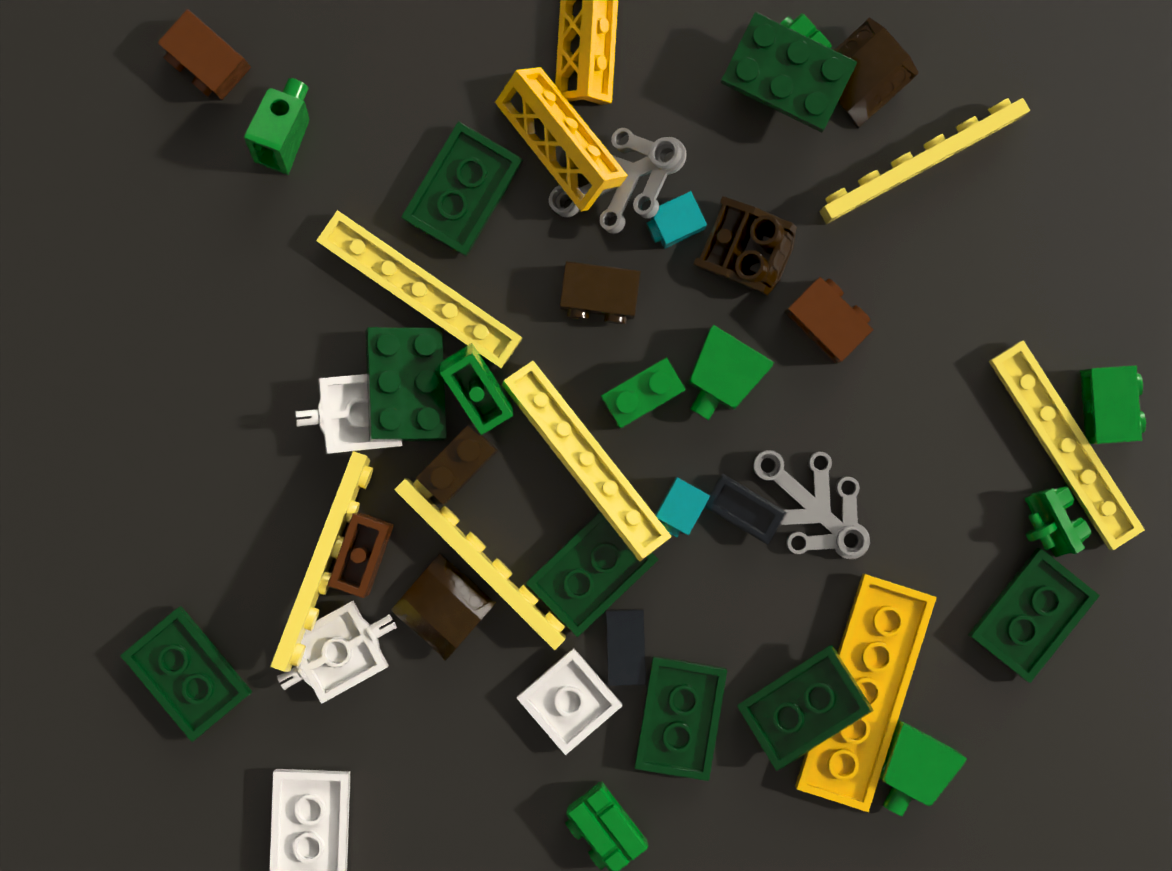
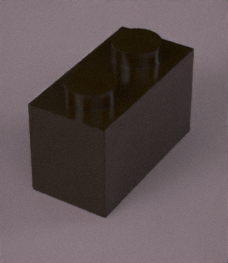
(600, 292)
(457, 464)

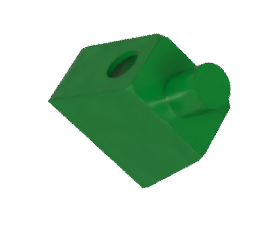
(279, 127)
(725, 372)
(917, 768)

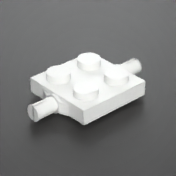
(343, 415)
(340, 652)

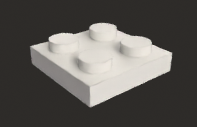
(569, 701)

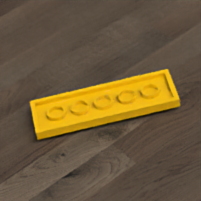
(880, 653)

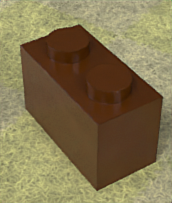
(204, 54)
(829, 319)
(360, 554)

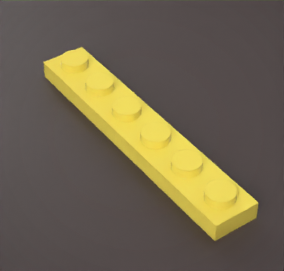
(936, 151)
(419, 289)
(1066, 445)
(586, 460)
(494, 572)
(317, 576)

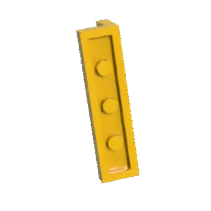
(596, 53)
(561, 128)

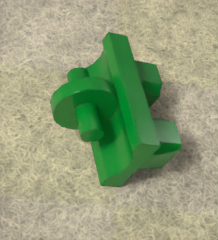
(1053, 524)

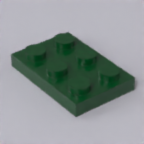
(788, 72)
(462, 189)
(405, 384)
(588, 574)
(1033, 615)
(186, 673)
(805, 707)
(680, 718)

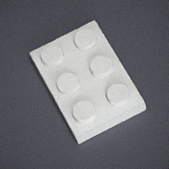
(309, 820)

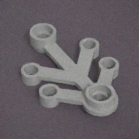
(652, 164)
(817, 507)

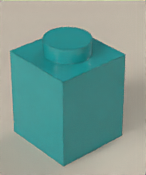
(676, 221)
(681, 507)

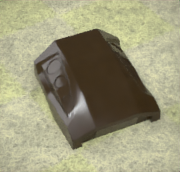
(880, 70)
(748, 246)
(443, 606)

